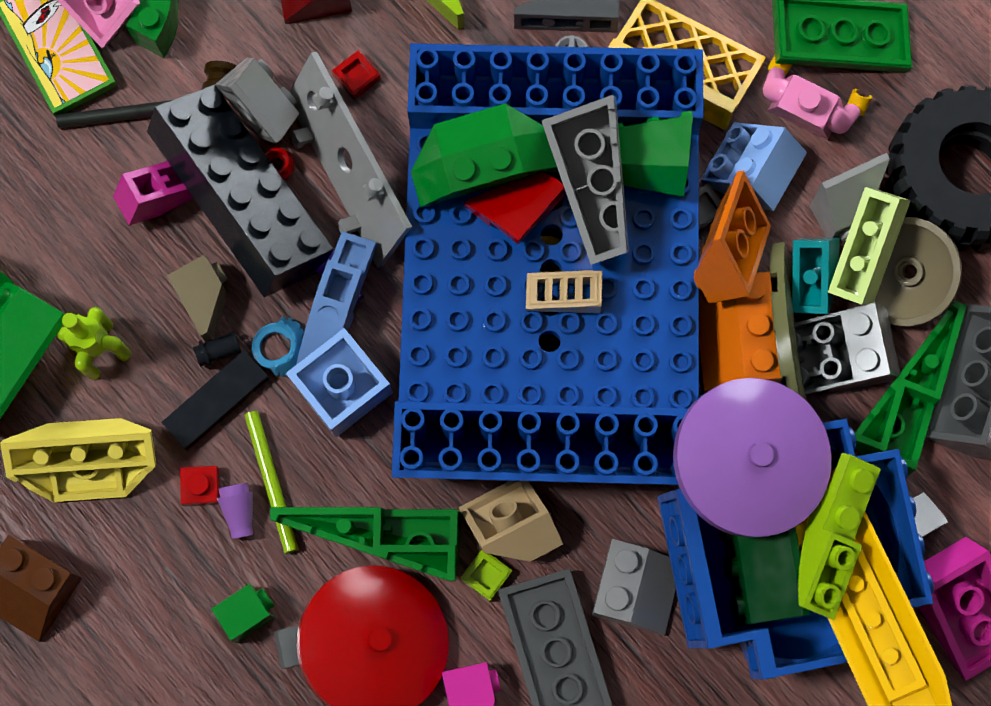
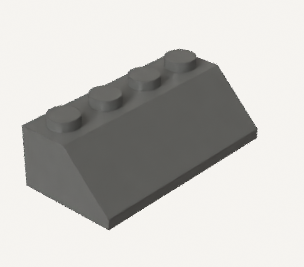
(964, 411)

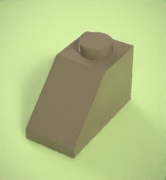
(201, 293)

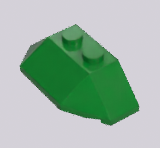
(480, 154)

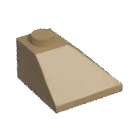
(512, 522)

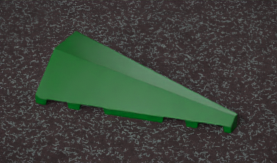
(656, 154)
(907, 406)
(410, 537)

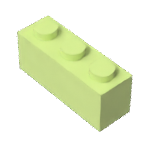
(869, 246)

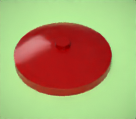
(372, 639)

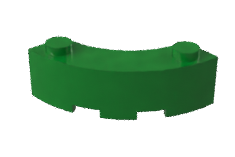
(154, 25)

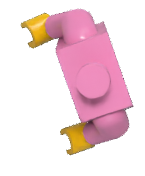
(810, 104)

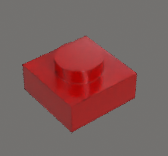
(199, 485)

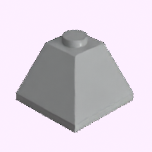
(840, 196)

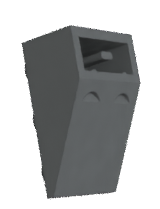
(846, 350)

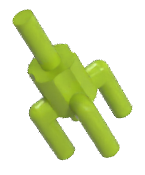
(90, 339)

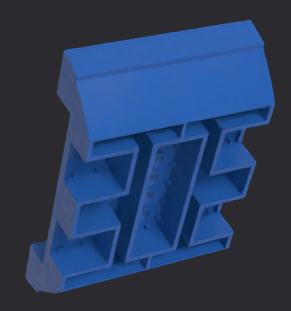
(472, 371)

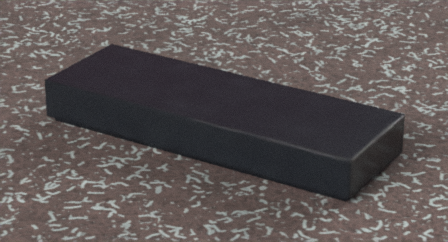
(215, 400)

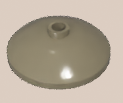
(937, 277)

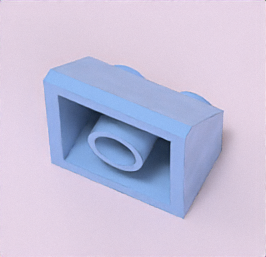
(340, 382)

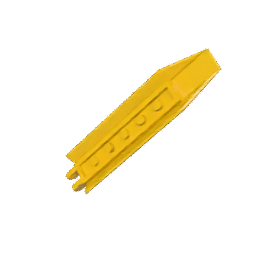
(883, 632)

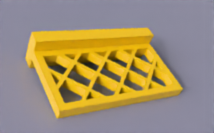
(716, 107)

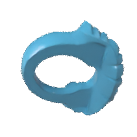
(293, 332)

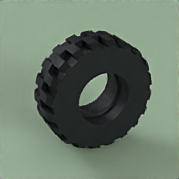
(916, 169)

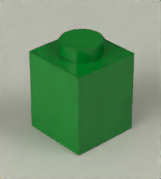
(244, 612)

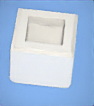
(928, 515)

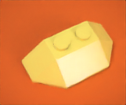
(80, 459)

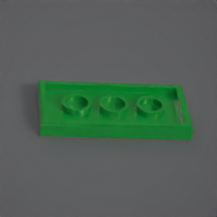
(842, 34)

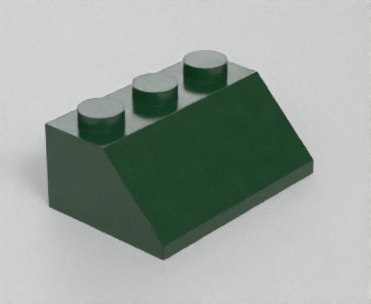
(763, 577)

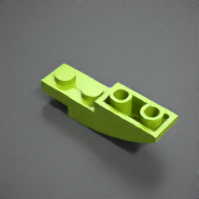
(829, 537)

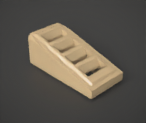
(576, 305)

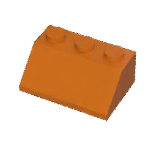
(733, 244)
(738, 337)

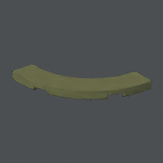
(783, 318)

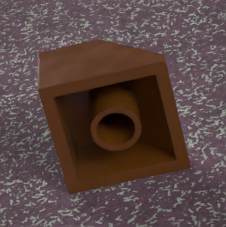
(32, 587)

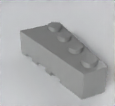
(590, 167)

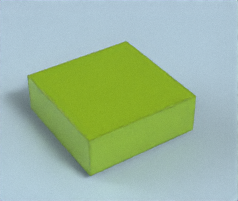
(486, 575)

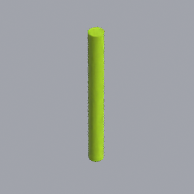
(269, 477)

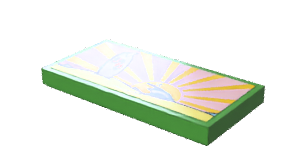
(57, 53)

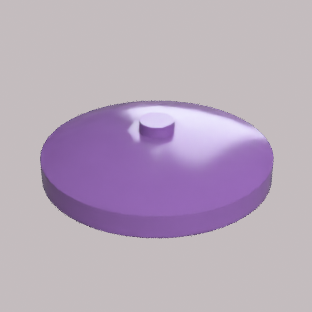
(752, 458)

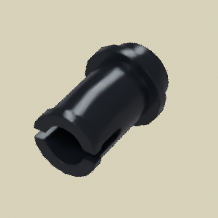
(216, 349)

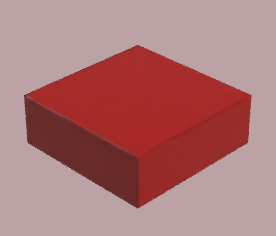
(356, 74)

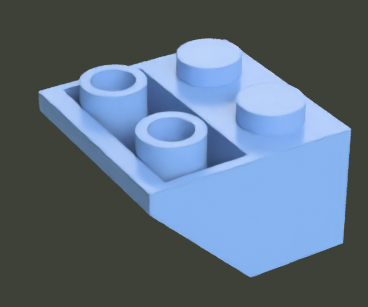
(764, 153)

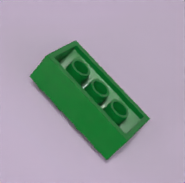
(25, 334)

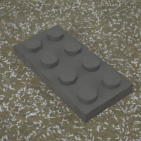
(554, 642)

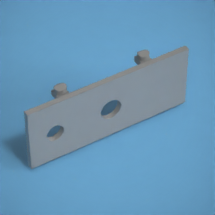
(363, 189)

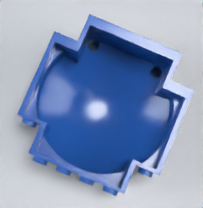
(806, 641)

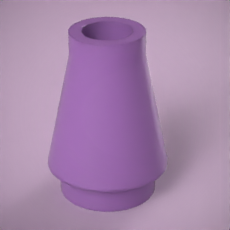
(237, 509)

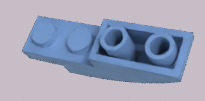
(337, 291)

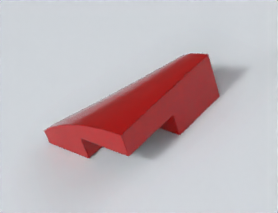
(518, 204)

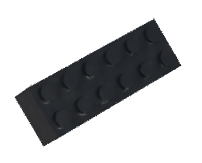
(238, 190)

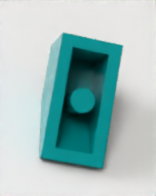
(812, 273)

